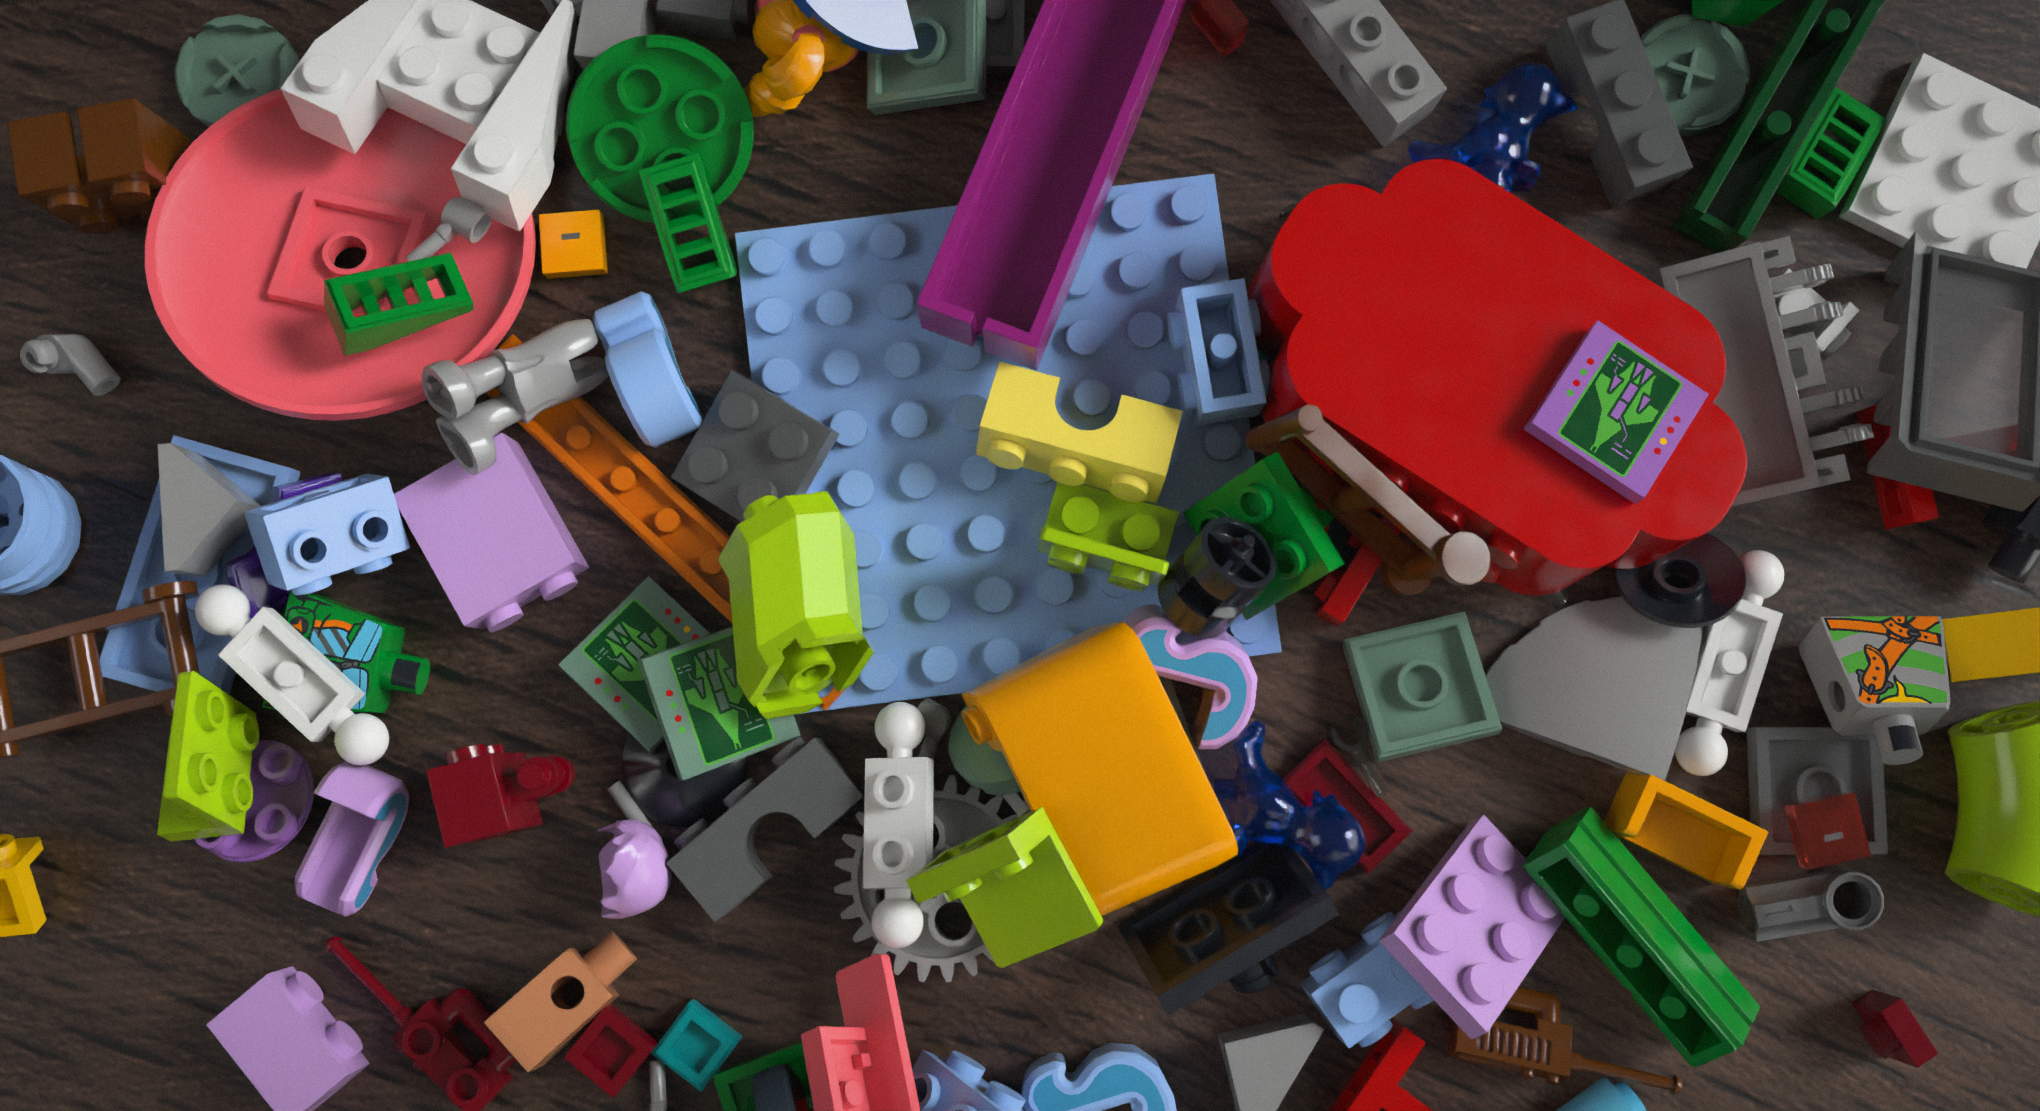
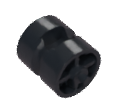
(1216, 577)

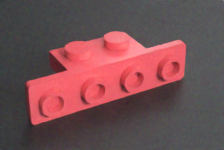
(869, 1058)

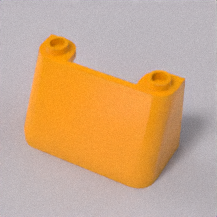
(1106, 762)

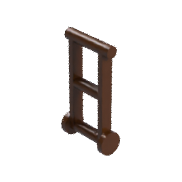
(1406, 568)
(161, 601)

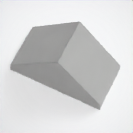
(198, 511)
(1267, 1059)

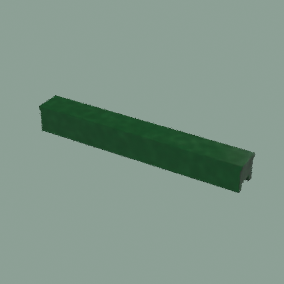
(1774, 121)

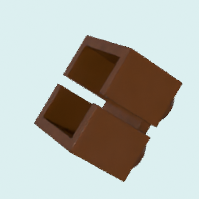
(116, 178)

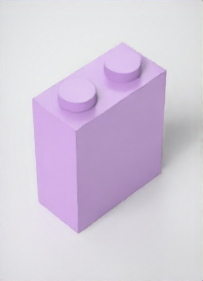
(492, 537)

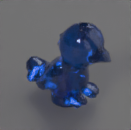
(1501, 143)
(1267, 812)

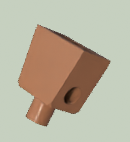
(538, 1018)

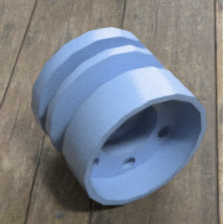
(36, 529)

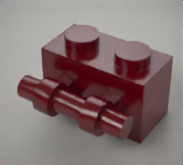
(493, 792)

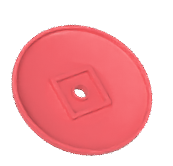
(256, 231)

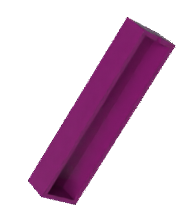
(1045, 174)

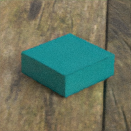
(697, 1045)

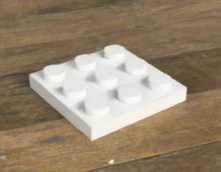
(1954, 168)

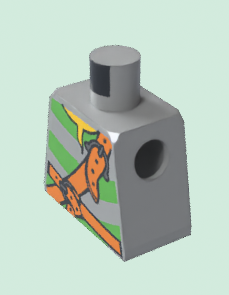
(1880, 678)

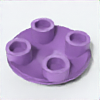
(279, 805)

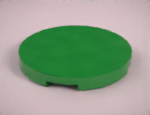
(652, 105)

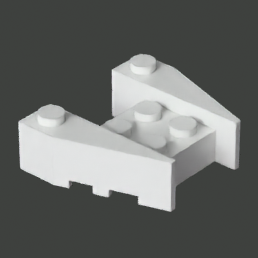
(455, 72)

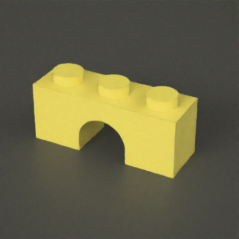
(1027, 432)

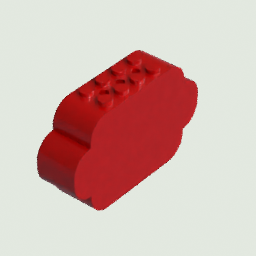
(1432, 339)

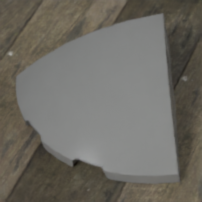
(1600, 684)

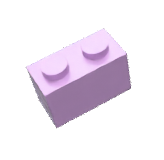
(289, 1041)

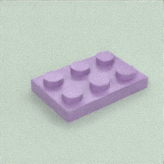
(1474, 927)

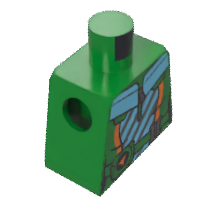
(360, 647)

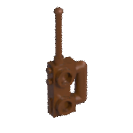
(1543, 1048)

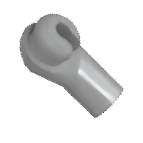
(70, 355)

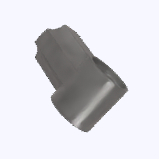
(1806, 904)

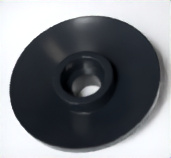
(1706, 578)
(672, 800)

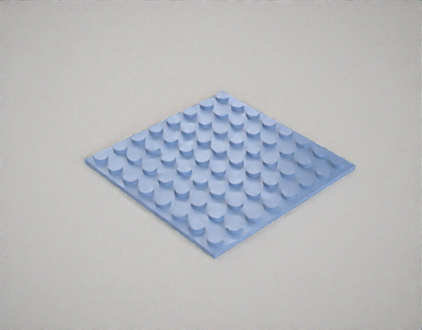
(944, 533)

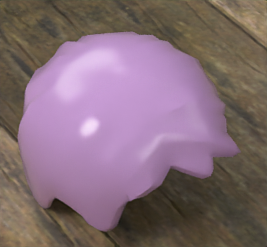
(633, 869)

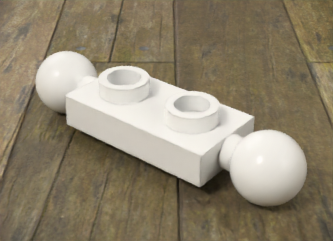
(1731, 668)
(291, 674)
(897, 823)

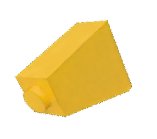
(1993, 644)

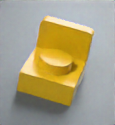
(19, 899)

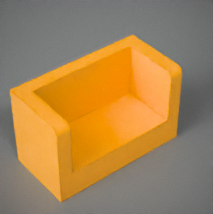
(1685, 830)

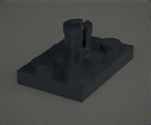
(1227, 925)

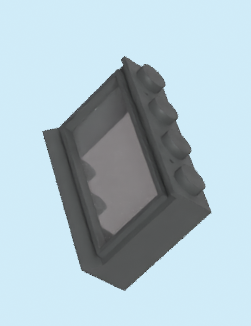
(1963, 377)

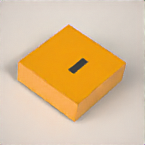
(573, 244)

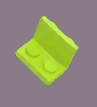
(1108, 534)
(207, 763)
(1014, 888)

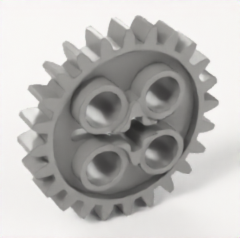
(957, 820)

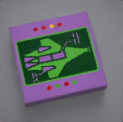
(1616, 412)

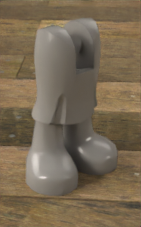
(528, 380)

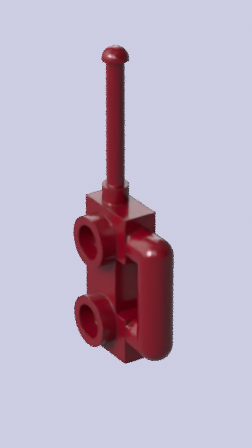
(432, 1045)

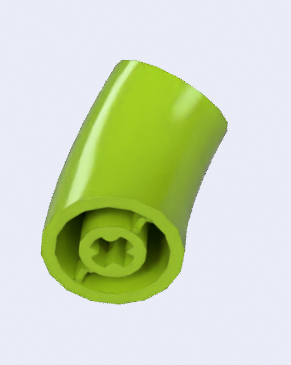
(1998, 806)

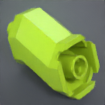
(794, 602)

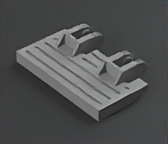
(1768, 369)

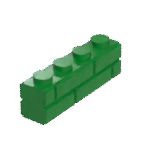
(1642, 938)

